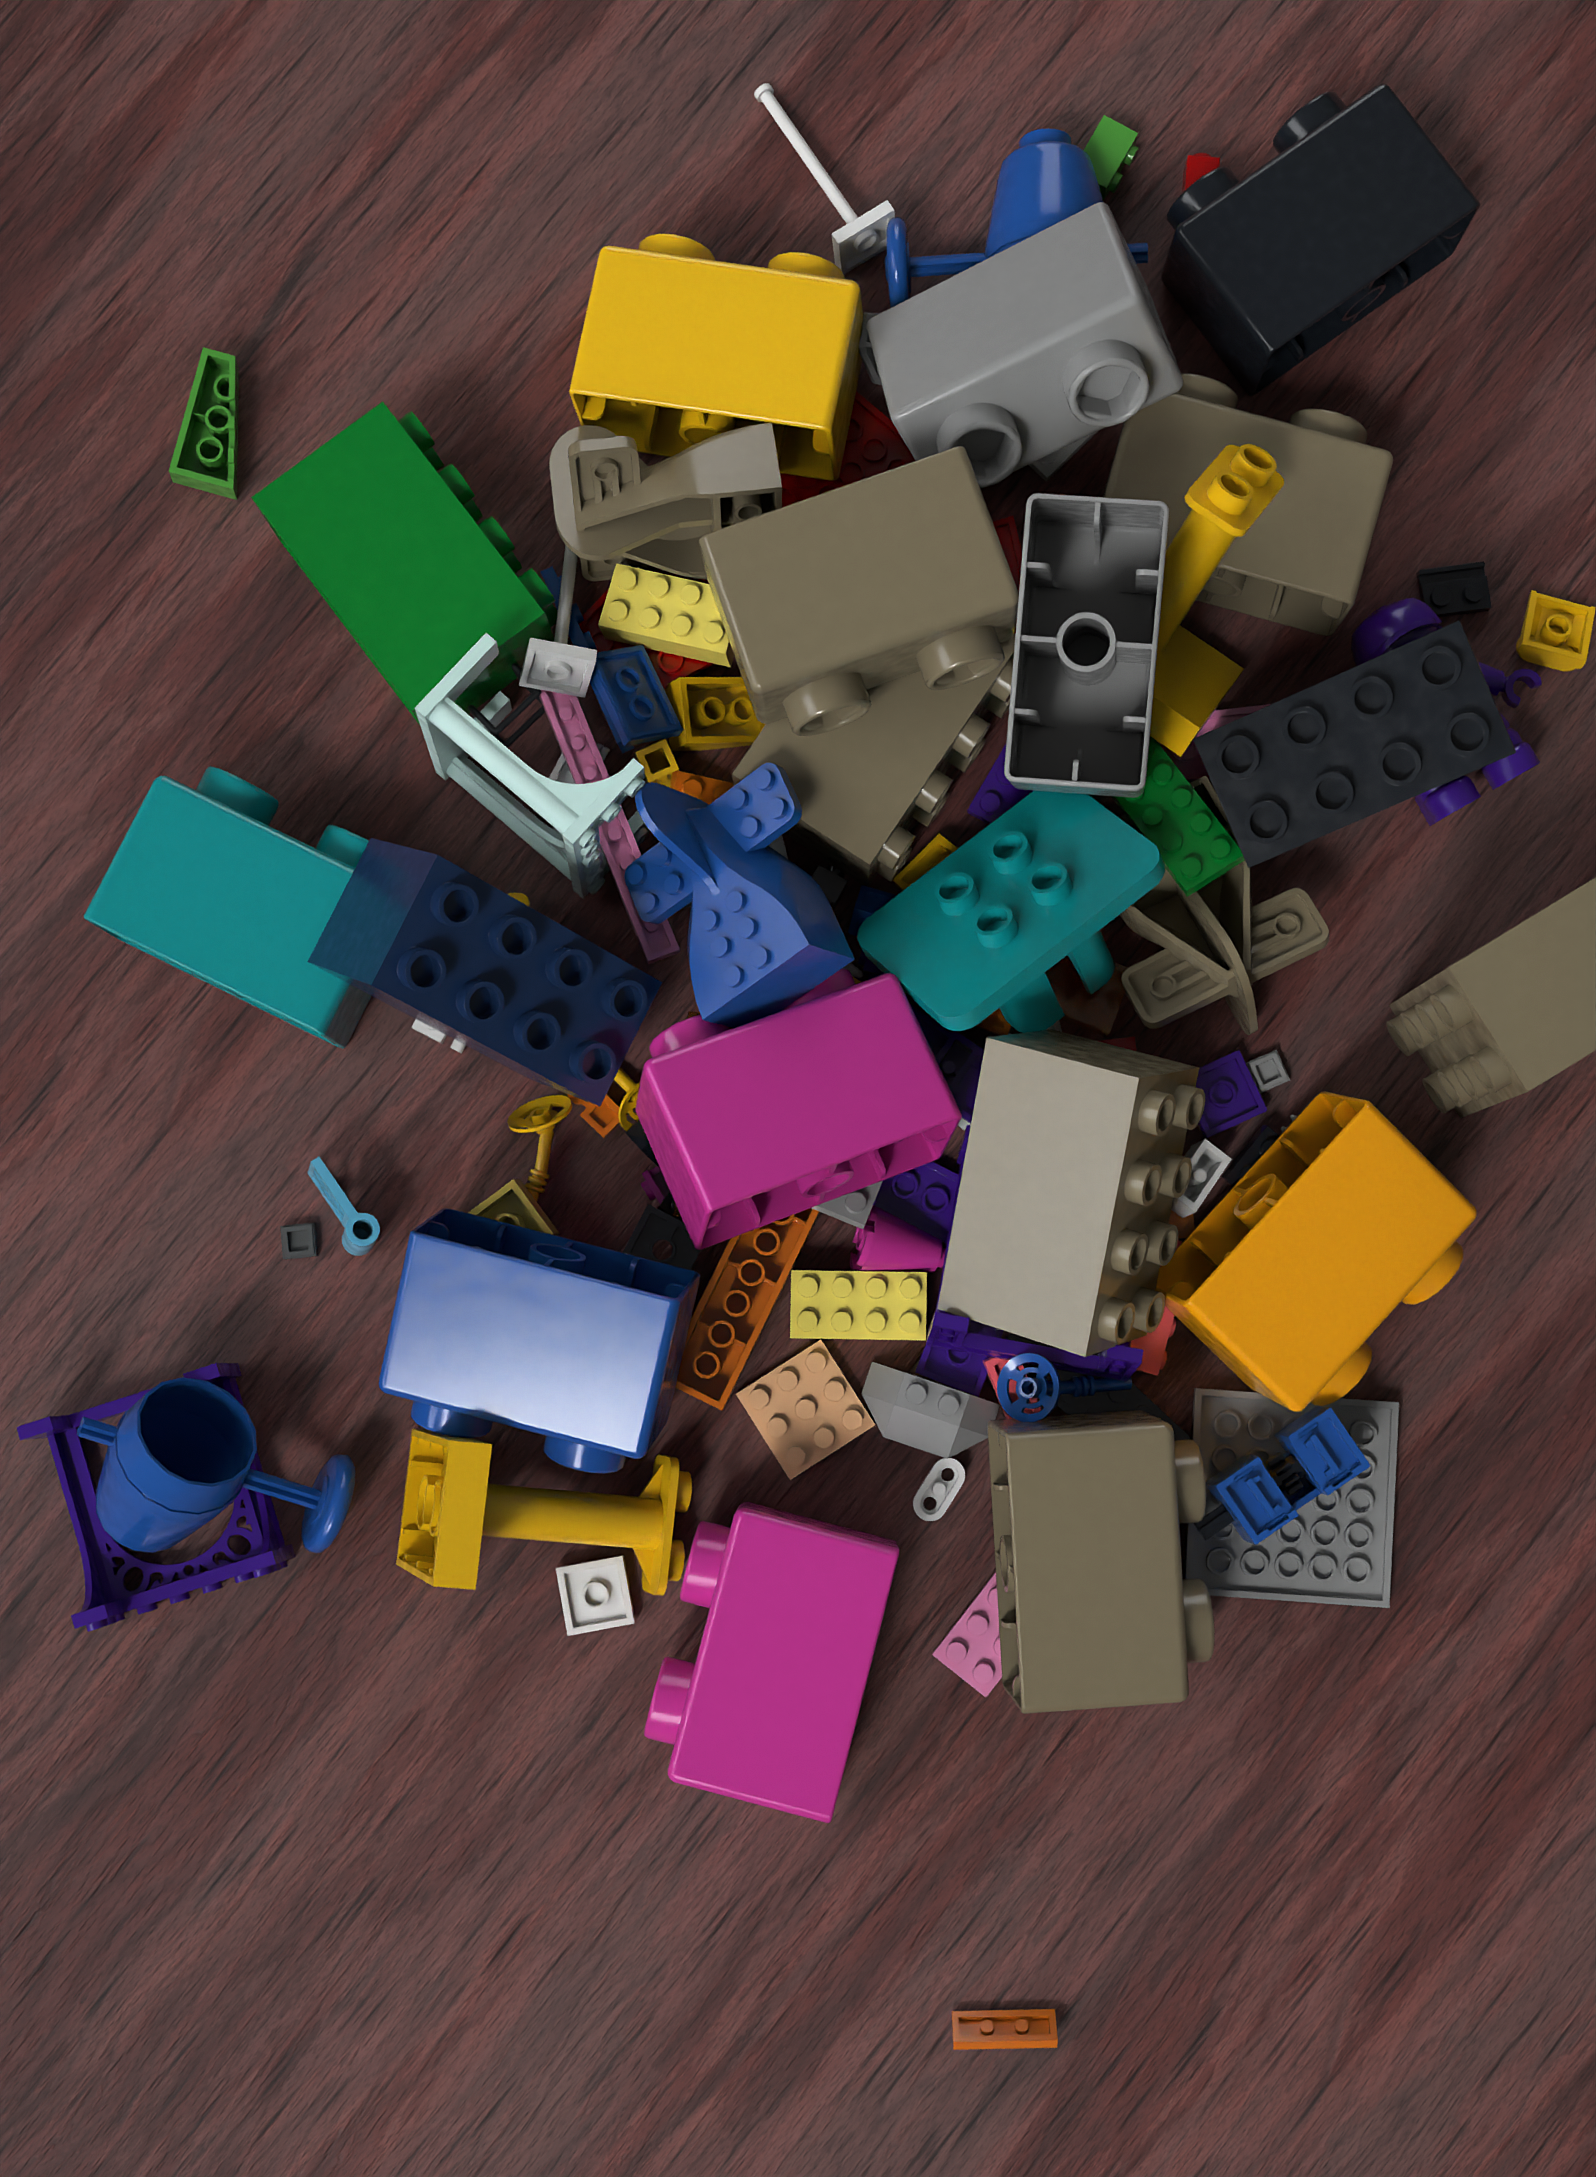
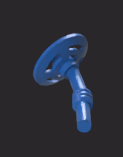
(1041, 1388)

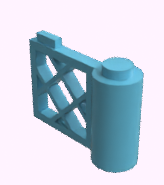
(360, 1228)

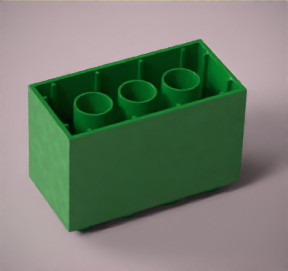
(405, 557)

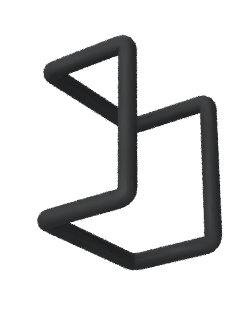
(496, 730)

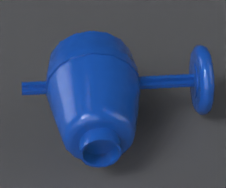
(1034, 190)
(184, 1461)

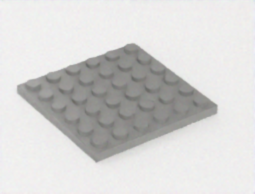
(1337, 1543)

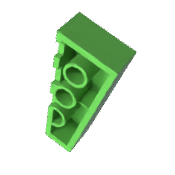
(209, 431)

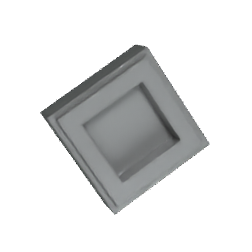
(1268, 1071)

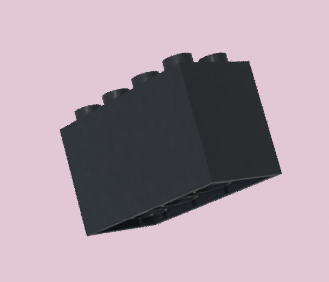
(1355, 744)

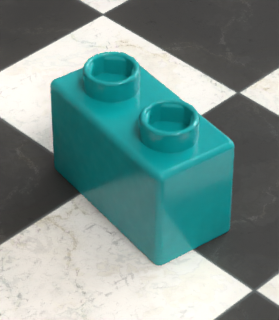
(234, 899)

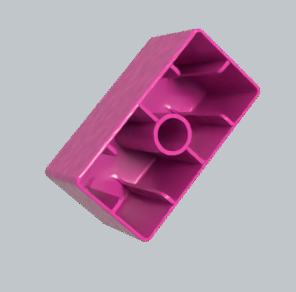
(793, 1106)
(778, 1658)

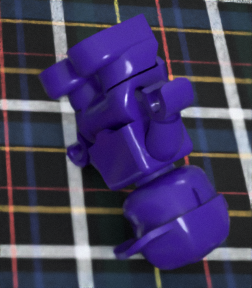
(1410, 620)

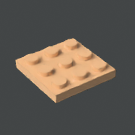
(805, 1409)

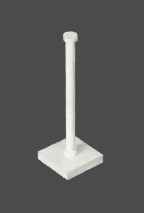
(861, 236)
(556, 664)

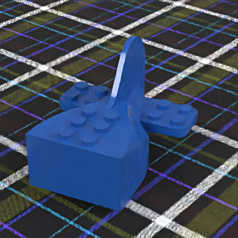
(756, 918)

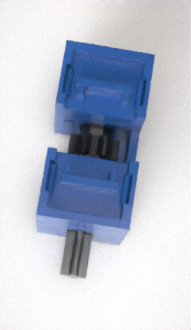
(1264, 1499)

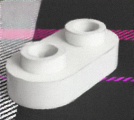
(939, 1489)

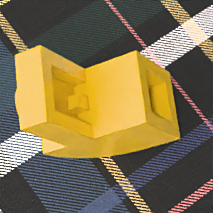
(657, 762)

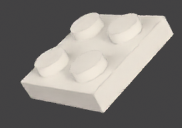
(595, 1595)

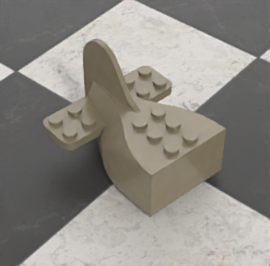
(653, 515)
(1215, 940)

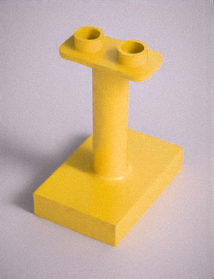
(1189, 672)
(454, 1506)

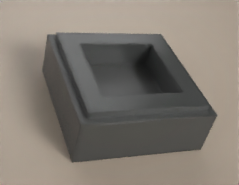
(299, 1241)

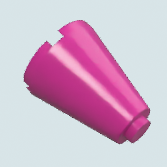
(895, 1246)

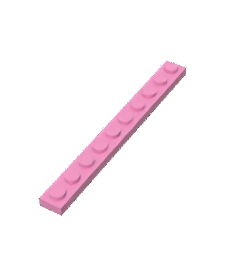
(615, 837)

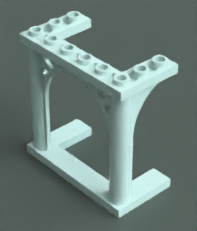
(568, 807)

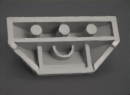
(925, 1412)

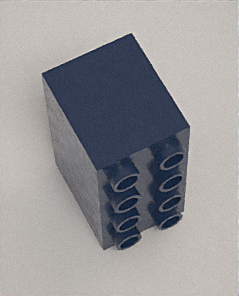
(485, 969)

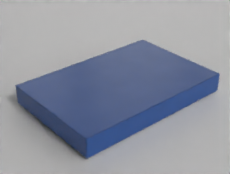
(634, 696)

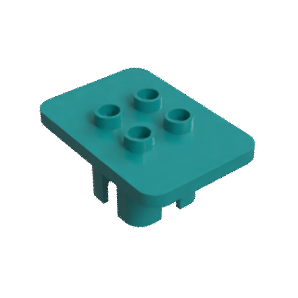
(1010, 909)

